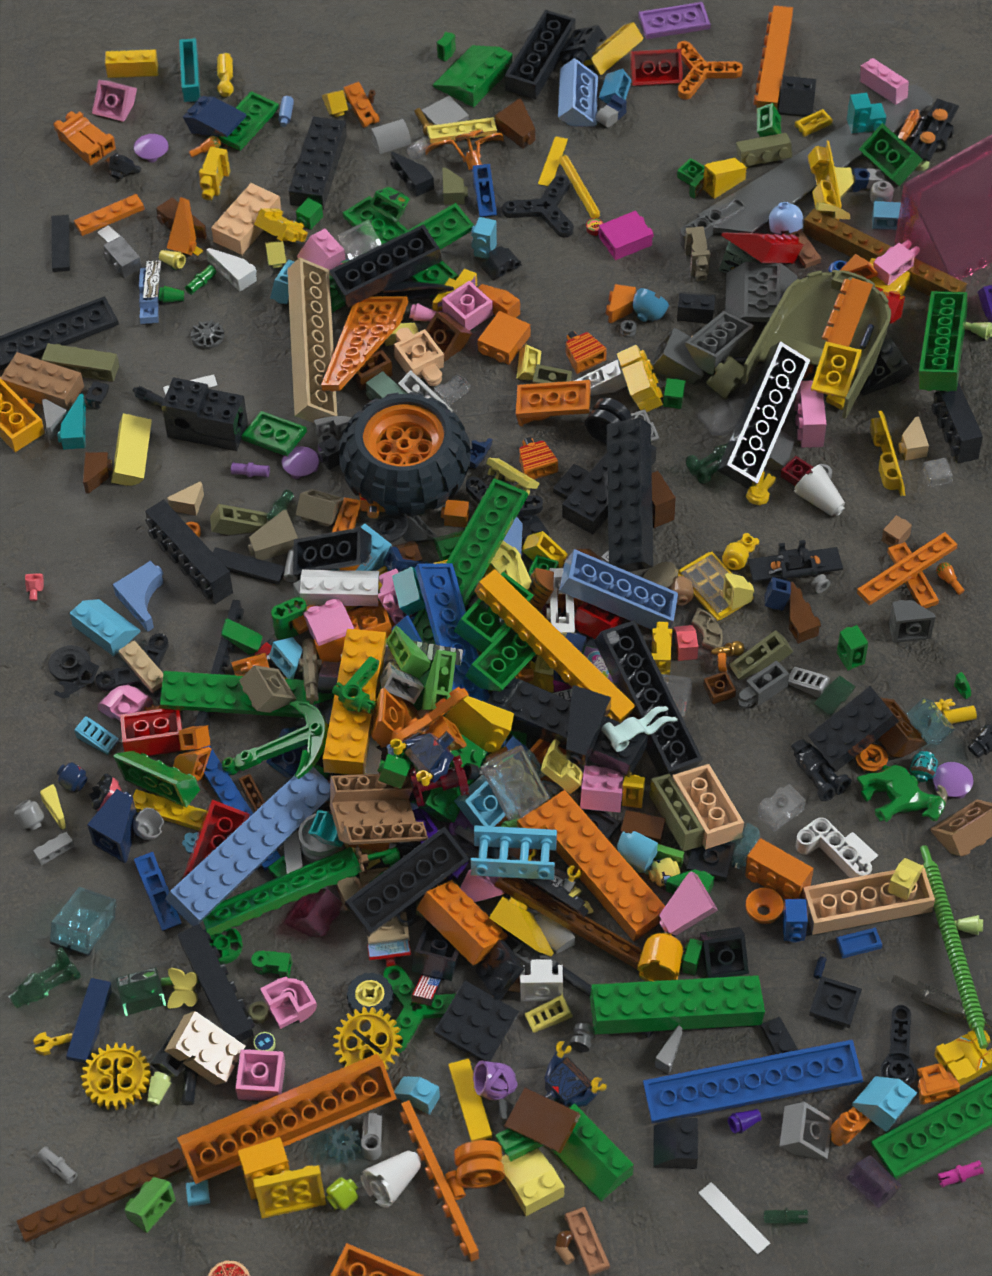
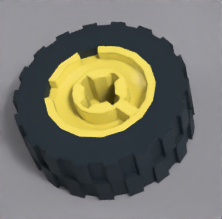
(370, 985)

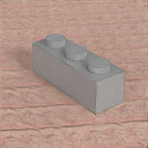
(53, 848)

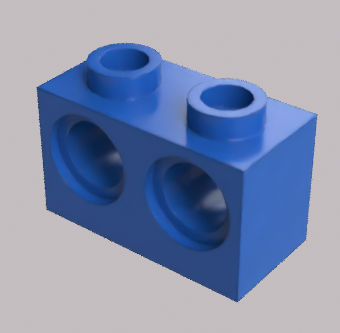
(795, 920)

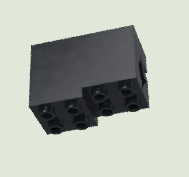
(204, 414)

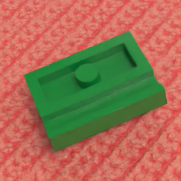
(515, 1145)

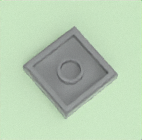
(445, 112)

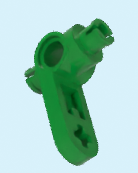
(351, 694)

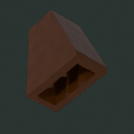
(516, 124)

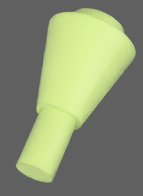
(981, 329)
(970, 925)

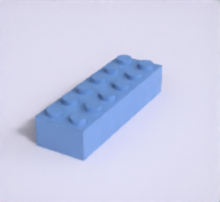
(617, 590)

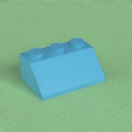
(103, 625)

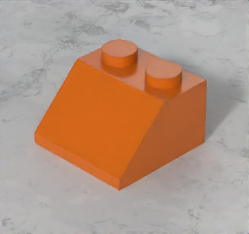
(386, 718)

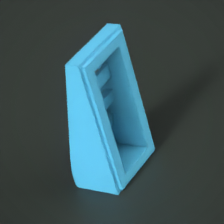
(86, 728)

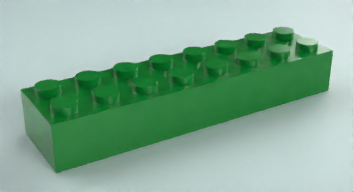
(943, 341)
(676, 1003)

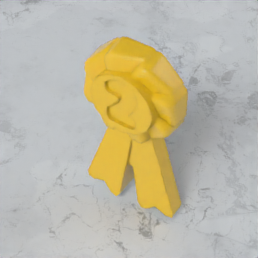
(758, 494)

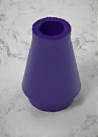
(742, 1121)

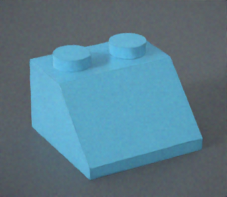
(884, 1100)

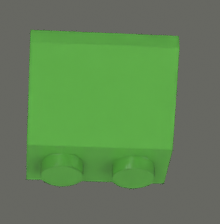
(150, 1203)

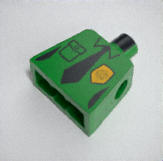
(390, 203)

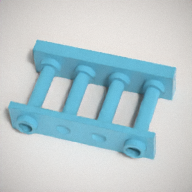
(514, 838)

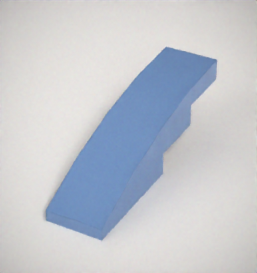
(148, 306)

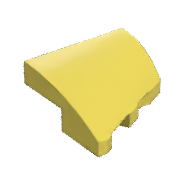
(561, 770)

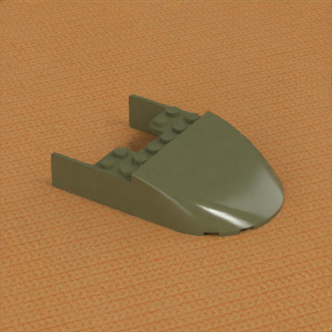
(803, 318)

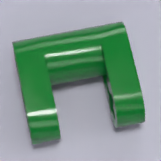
(281, 617)

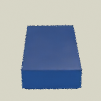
(859, 942)

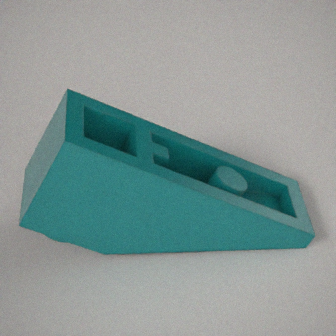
(74, 426)

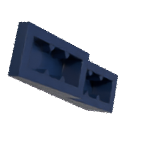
(88, 1022)

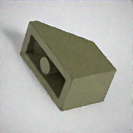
(453, 188)

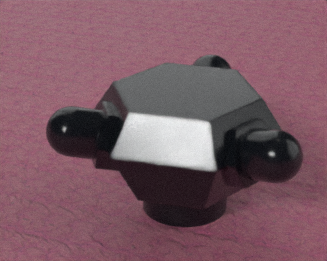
(121, 166)

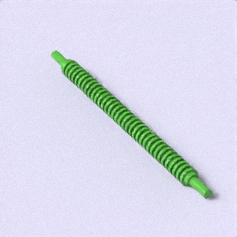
(955, 950)

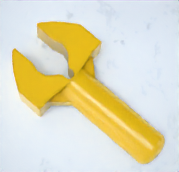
(50, 1042)

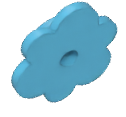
(189, 841)

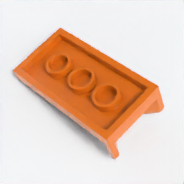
(552, 399)

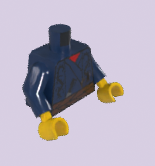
(427, 754)
(568, 1083)

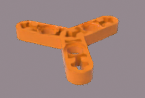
(701, 64)

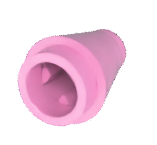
(421, 313)

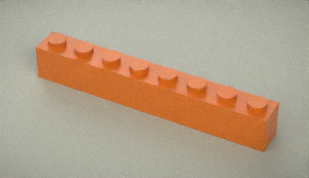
(775, 56)

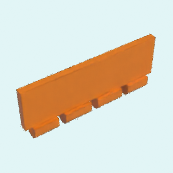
(851, 309)

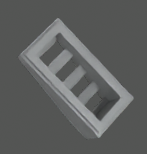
(811, 689)
(666, 1056)

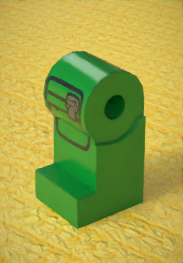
(272, 962)

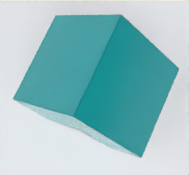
(324, 829)

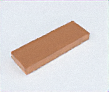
(587, 1241)

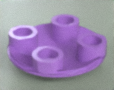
(151, 147)
(300, 462)
(954, 778)

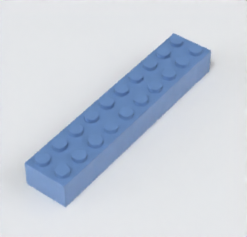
(249, 846)

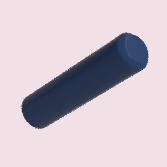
(869, 330)

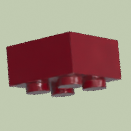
(795, 470)

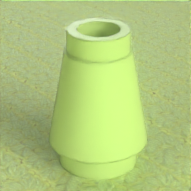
(158, 1087)

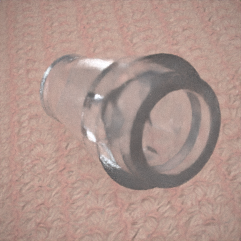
(417, 148)

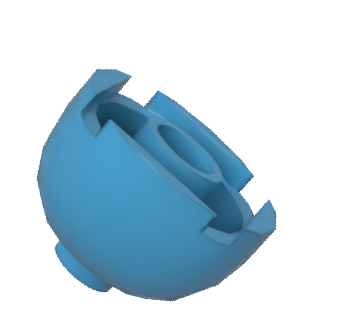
(649, 306)

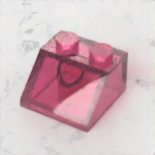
(314, 913)

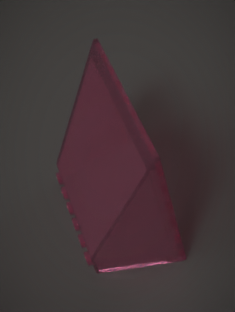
(951, 212)

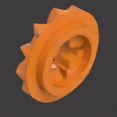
(876, 751)

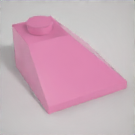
(480, 887)

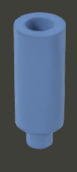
(285, 110)

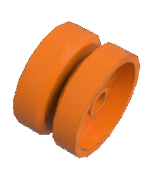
(479, 1164)

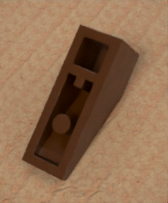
(166, 215)

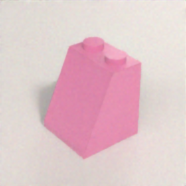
(687, 906)

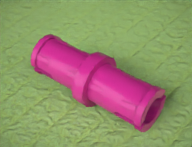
(960, 1173)

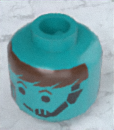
(924, 766)

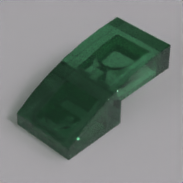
(834, 695)

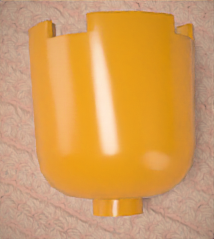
(660, 958)

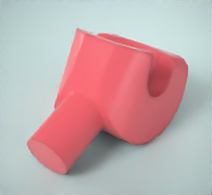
(34, 583)

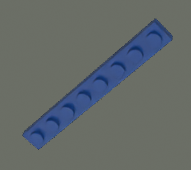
(229, 794)

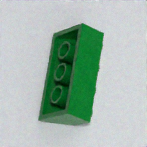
(500, 661)
(157, 777)
(595, 1158)

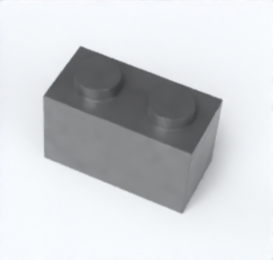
(122, 257)

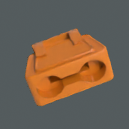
(937, 1086)

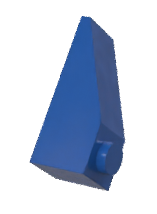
(484, 190)

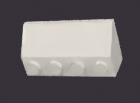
(351, 587)

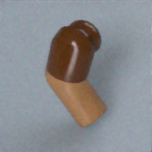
(561, 1246)

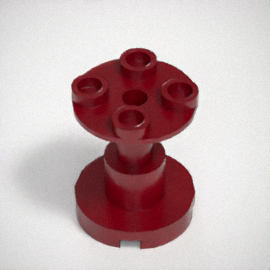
(454, 778)

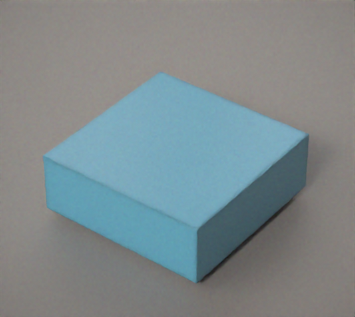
(197, 1193)

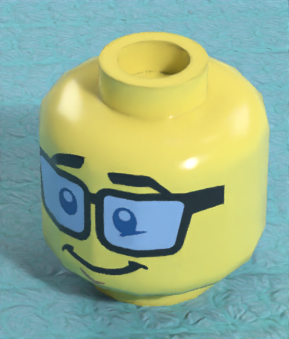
(663, 870)

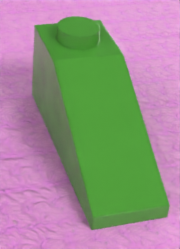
(407, 653)
(439, 680)

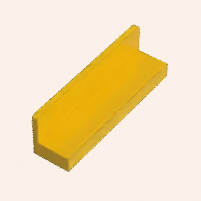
(615, 48)

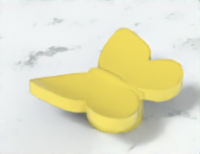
(183, 987)

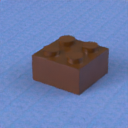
(719, 687)

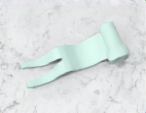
(631, 727)

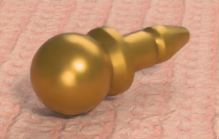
(735, 648)

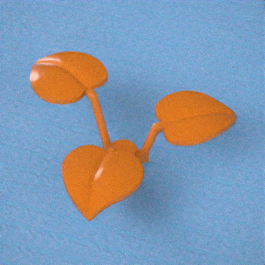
(472, 158)

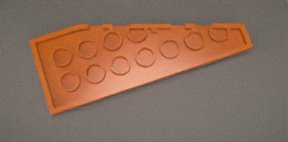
(364, 332)

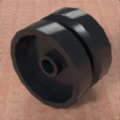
(603, 413)

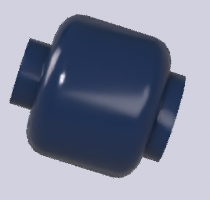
(72, 777)

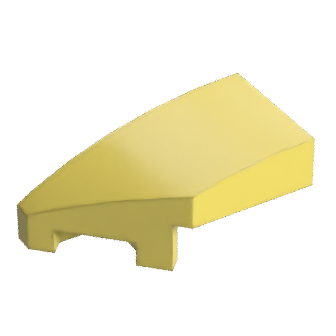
(838, 213)

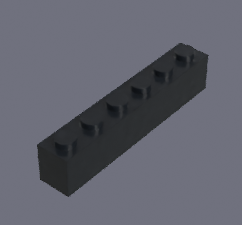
(215, 983)

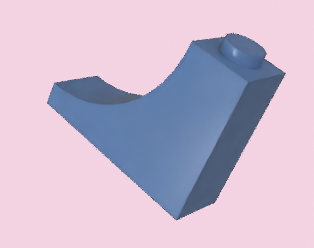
(137, 590)

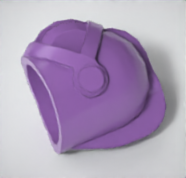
(494, 1080)

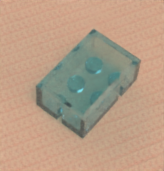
(83, 920)

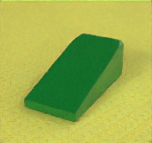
(241, 636)

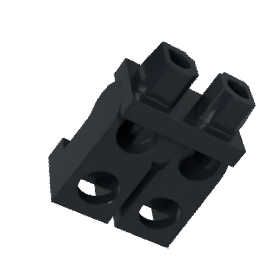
(582, 44)

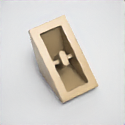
(187, 500)

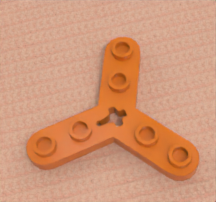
(431, 717)

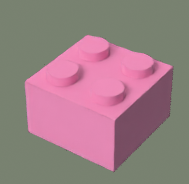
(468, 305)
(601, 789)
(260, 1074)

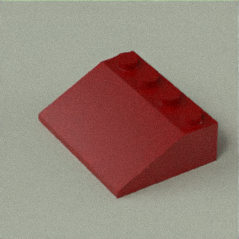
(767, 247)

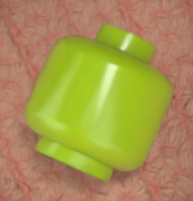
(342, 1193)

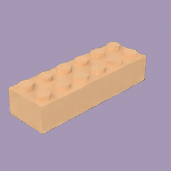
(863, 902)

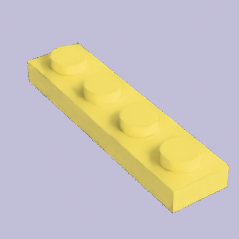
(451, 130)

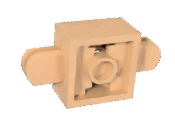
(419, 354)

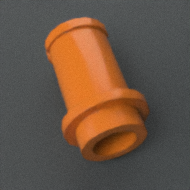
(456, 1189)

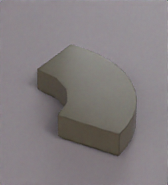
(709, 628)

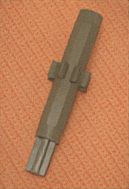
(310, 667)

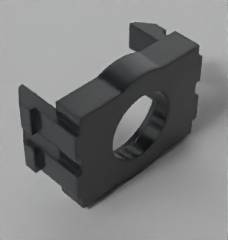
(96, 399)

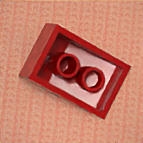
(593, 620)

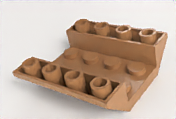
(373, 811)

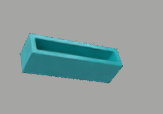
(189, 70)

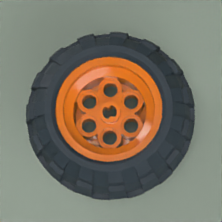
(405, 453)

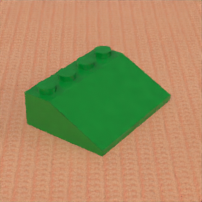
(475, 73)

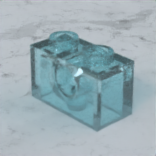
(939, 727)

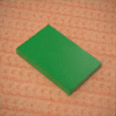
(274, 433)

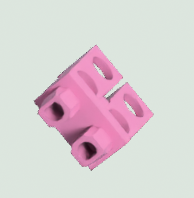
(388, 596)

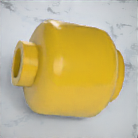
(735, 556)

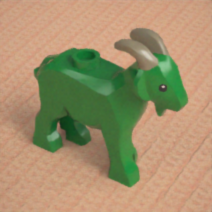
(903, 792)

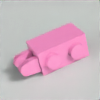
(895, 261)

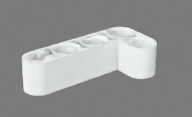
(855, 867)

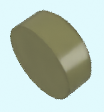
(259, 1012)

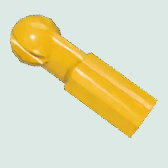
(225, 74)

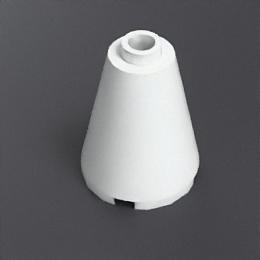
(820, 491)
(390, 1177)

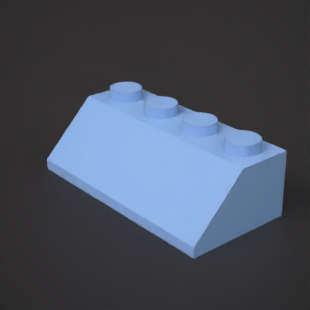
(578, 95)

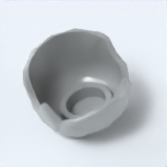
(148, 824)

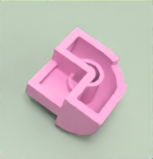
(124, 700)
(289, 1001)

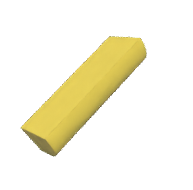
(131, 450)

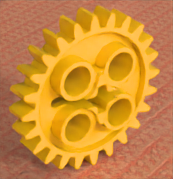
(379, 1027)
(136, 1074)

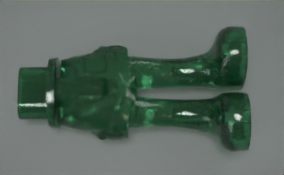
(699, 467)
(35, 988)

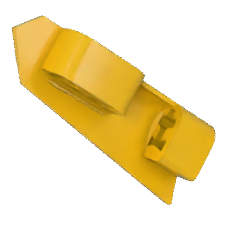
(823, 168)
(888, 463)

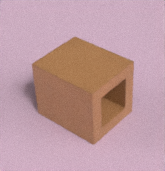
(896, 531)

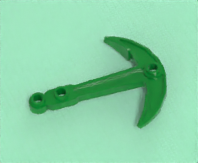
(312, 734)

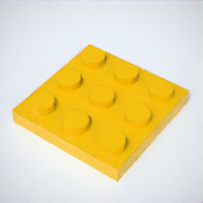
(290, 1191)

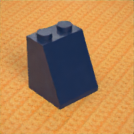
(113, 825)

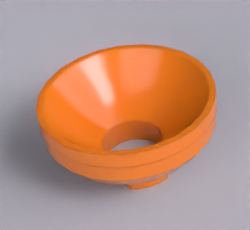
(764, 898)

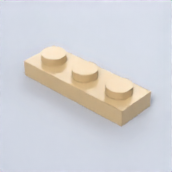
(142, 666)

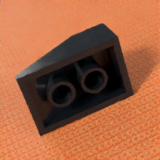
(435, 955)

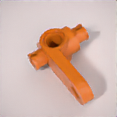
(848, 1126)

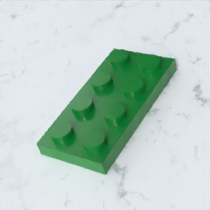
(258, 112)

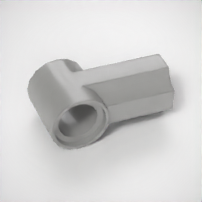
(372, 1136)

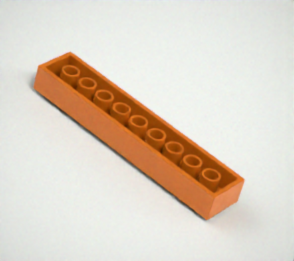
(287, 1116)

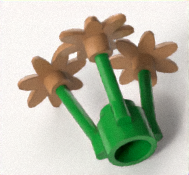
(388, 856)

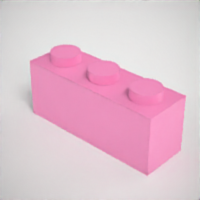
(884, 81)

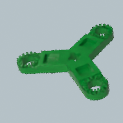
(408, 1019)

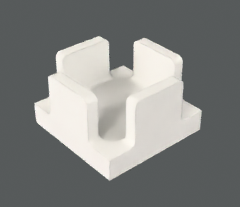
(541, 983)

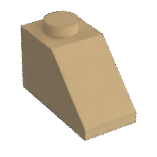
(914, 441)

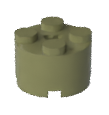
(727, 378)

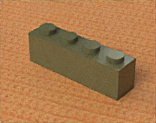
(88, 362)
(677, 812)

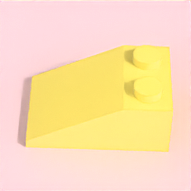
(532, 1181)

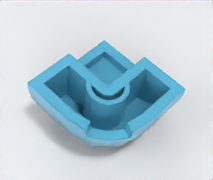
(637, 850)

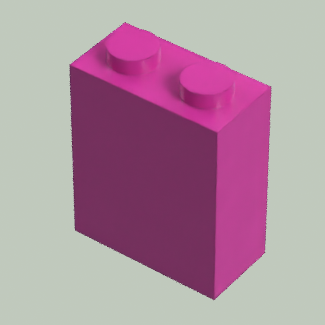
(625, 235)

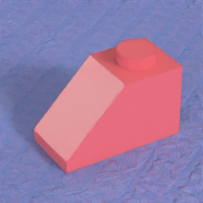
(686, 642)

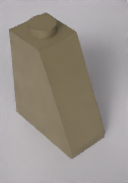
(273, 538)

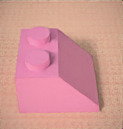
(113, 100)
(322, 250)
(328, 621)

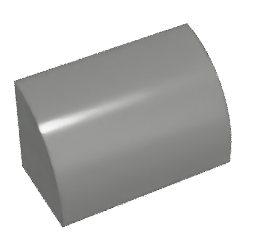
(391, 136)

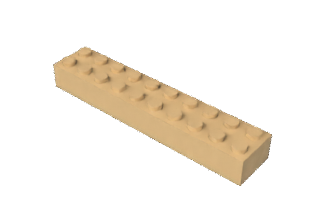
(310, 339)

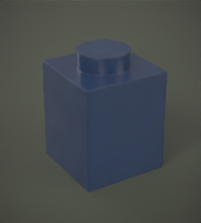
(777, 594)

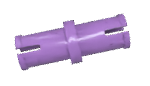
(250, 469)

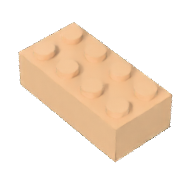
(236, 226)
(710, 805)

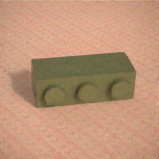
(764, 149)

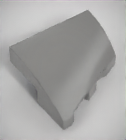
(556, 934)

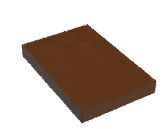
(542, 1120)

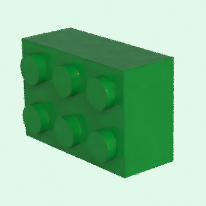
(890, 154)

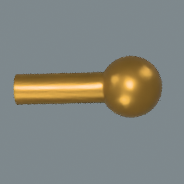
(423, 120)

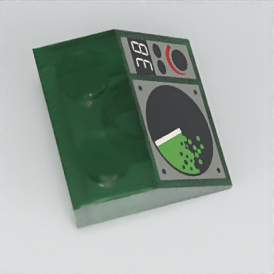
(140, 991)

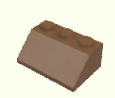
(965, 828)

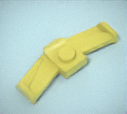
(509, 561)

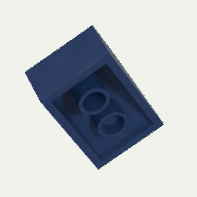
(212, 117)

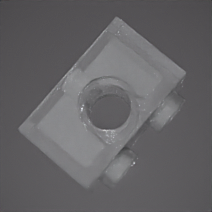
(776, 816)

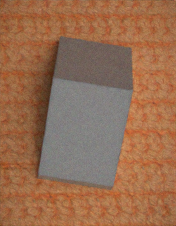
(53, 416)

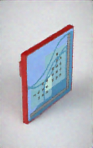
(389, 951)

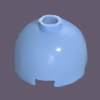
(785, 217)

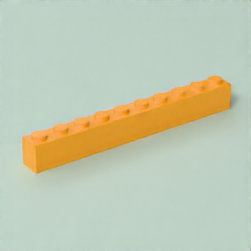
(549, 642)

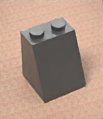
(674, 359)

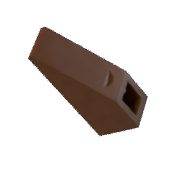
(802, 622)

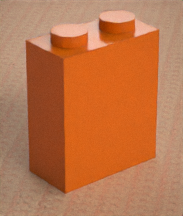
(504, 337)

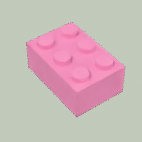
(810, 416)

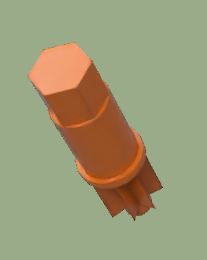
(909, 124)

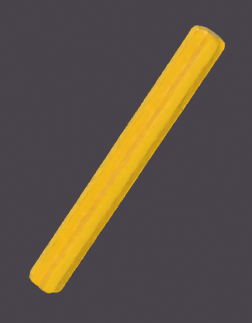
(579, 187)

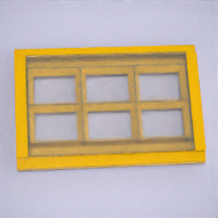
(708, 581)

